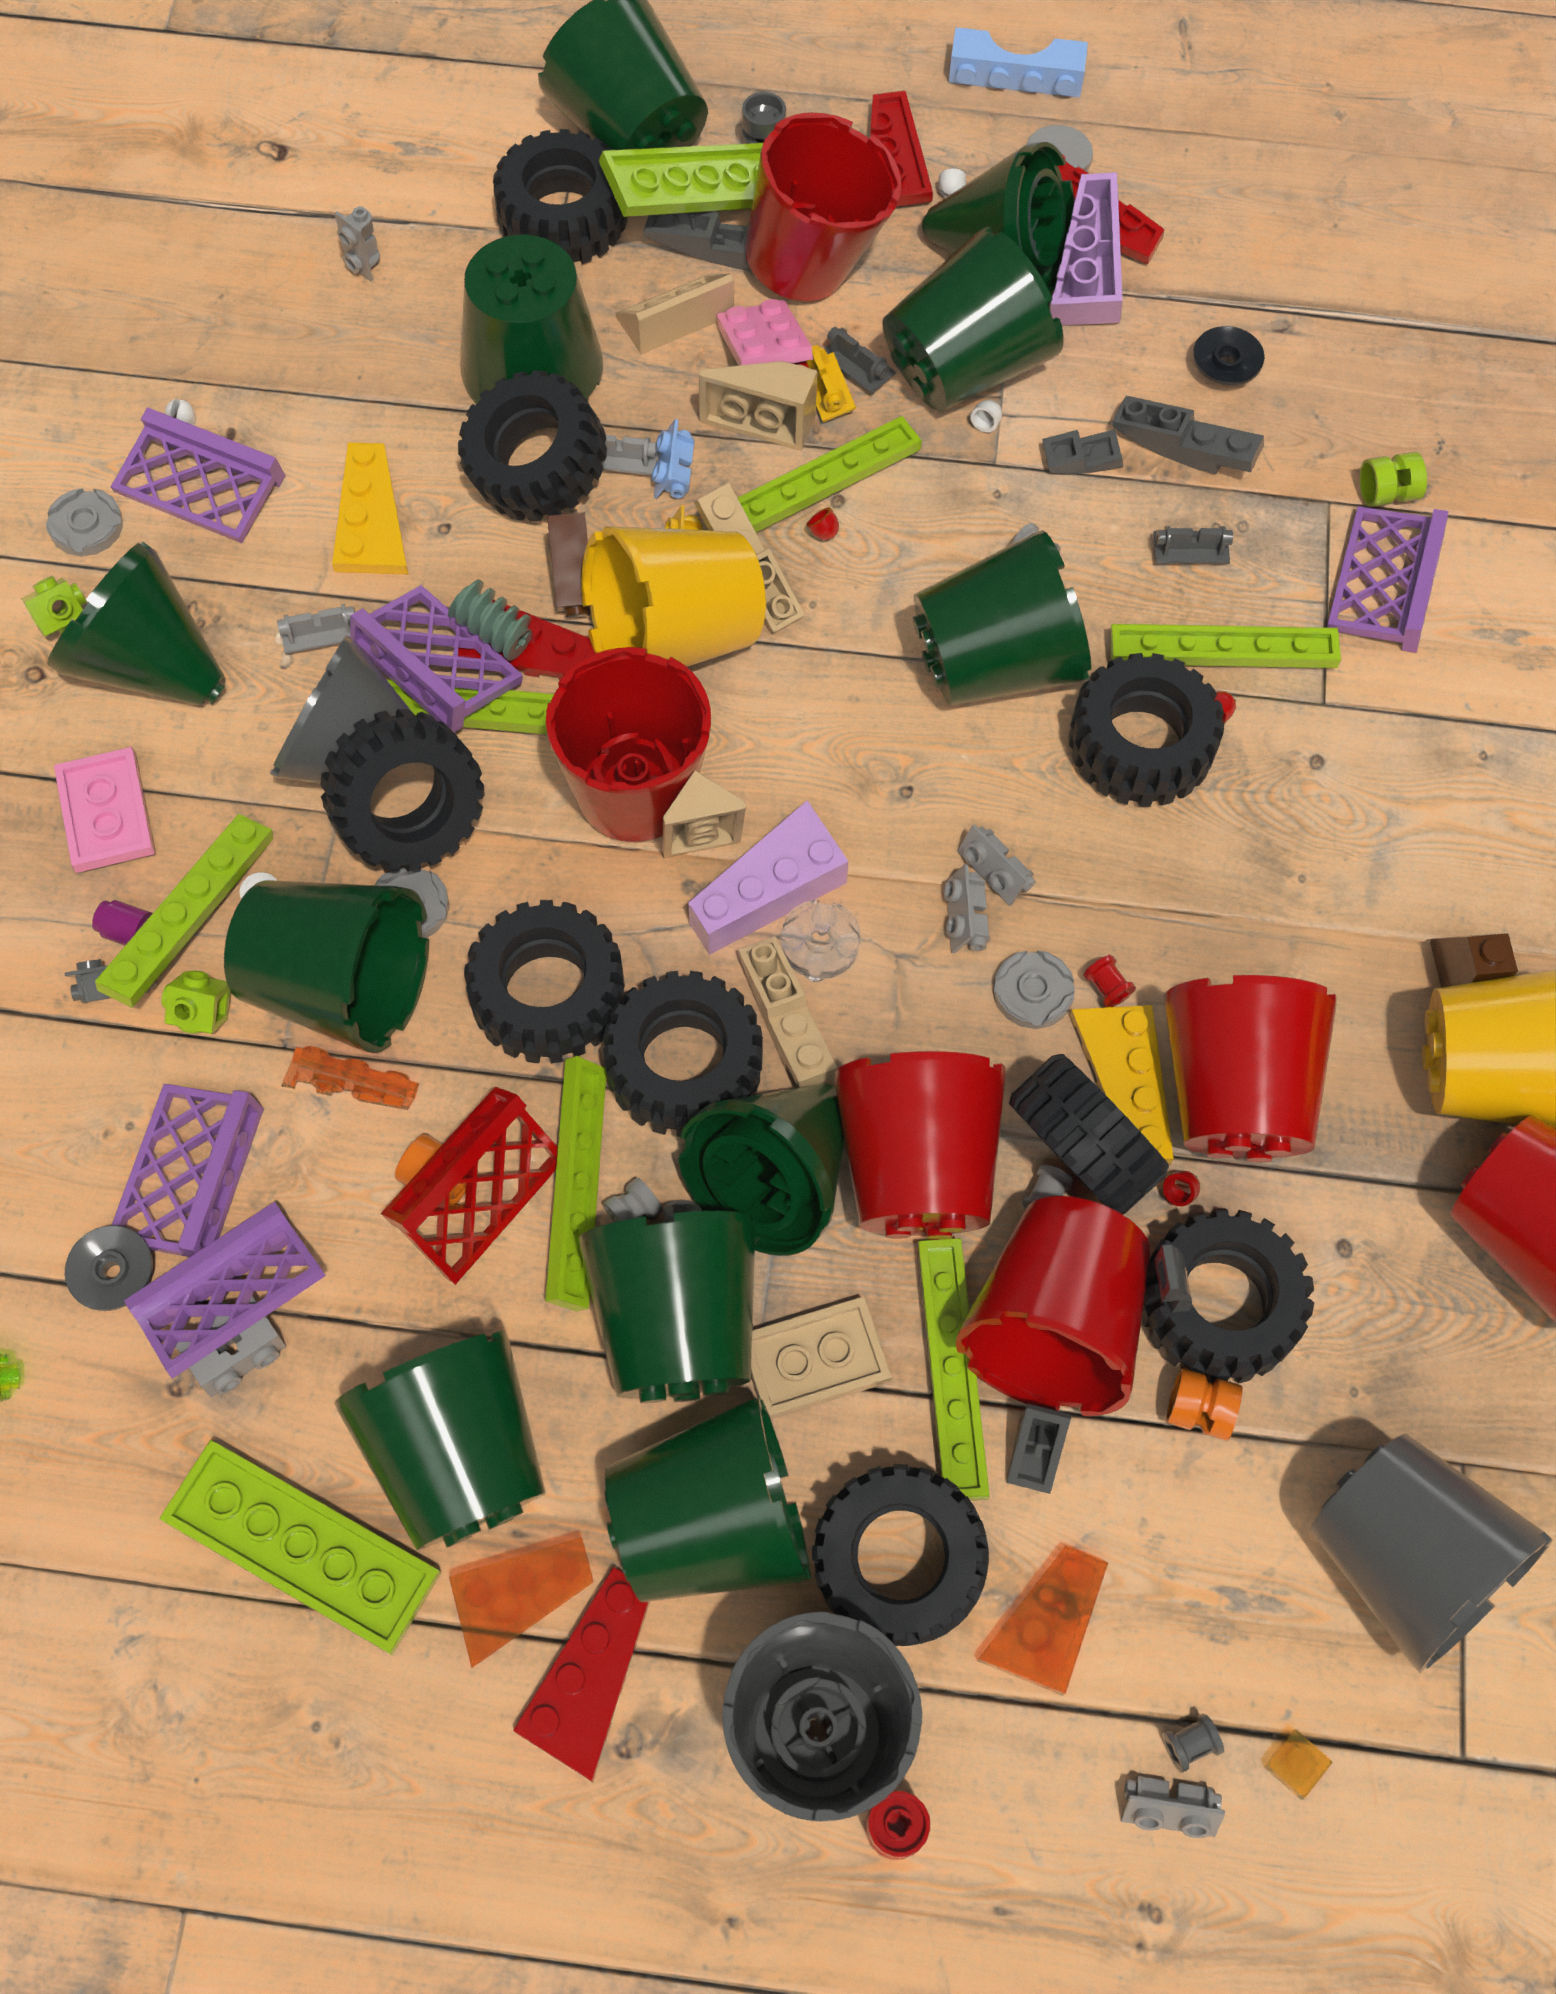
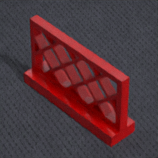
(449, 1167)

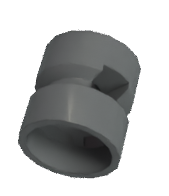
(760, 115)

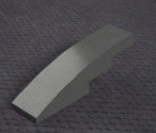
(701, 236)

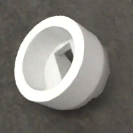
(951, 180)
(183, 409)
(986, 415)

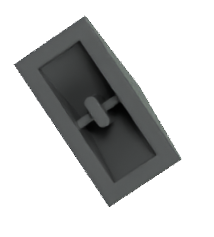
(1038, 1448)

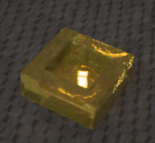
(1298, 1764)

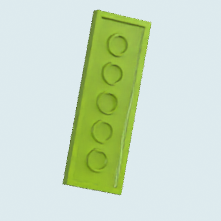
(682, 178)
(301, 1547)

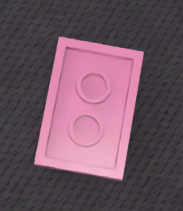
(764, 334)
(104, 810)

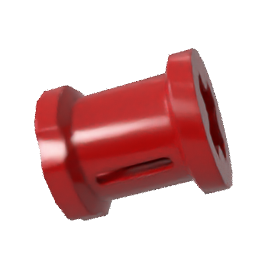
(1109, 981)

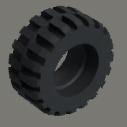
(554, 165)
(510, 414)
(1157, 689)
(375, 751)
(537, 934)
(671, 1005)
(1089, 1133)
(1270, 1266)
(918, 1492)

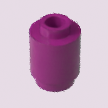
(118, 921)

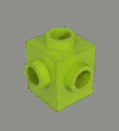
(46, 593)
(196, 1002)

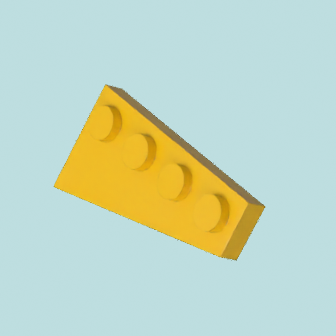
(368, 521)
(1128, 1066)

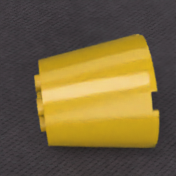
(673, 592)
(1493, 1049)

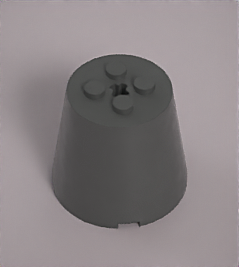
(1424, 1546)
(828, 1672)

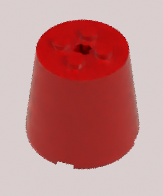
(817, 204)
(628, 738)
(1250, 1064)
(922, 1141)
(1512, 1208)
(1062, 1308)

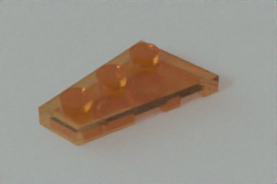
(334, 1075)
(516, 1593)
(1050, 1623)

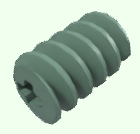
(491, 620)

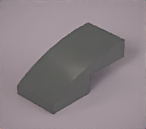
(1077, 455)
(1173, 1278)

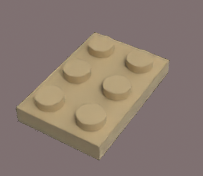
(817, 1358)

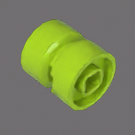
(1395, 478)

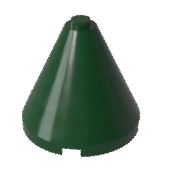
(1014, 197)
(139, 636)
(769, 1159)

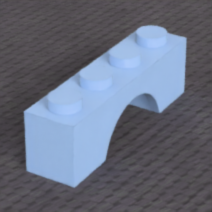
(981, 62)

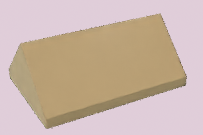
(677, 311)
(702, 818)

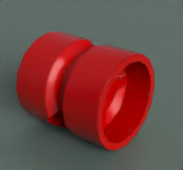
(897, 1826)

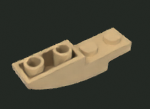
(724, 513)
(786, 1013)

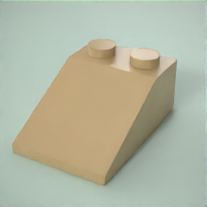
(761, 401)

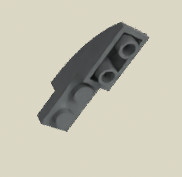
(1177, 436)

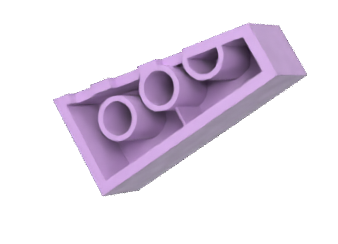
(1090, 268)
(771, 879)

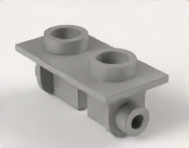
(357, 241)
(630, 455)
(316, 630)
(989, 859)
(963, 895)
(1194, 1811)

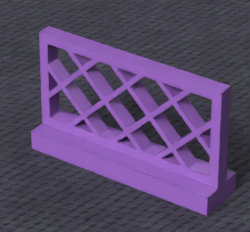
(217, 453)
(1417, 588)
(411, 669)
(219, 1170)
(213, 1273)

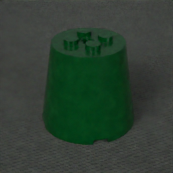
(622, 78)
(526, 316)
(973, 323)
(1003, 625)
(330, 957)
(674, 1303)
(448, 1440)
(707, 1510)

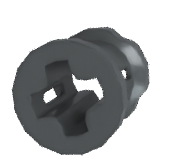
(1193, 1742)

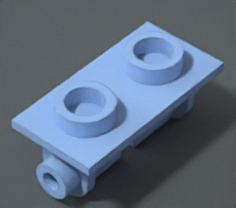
(668, 474)

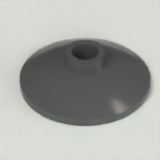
(95, 1255)

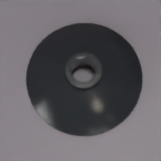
(1228, 355)

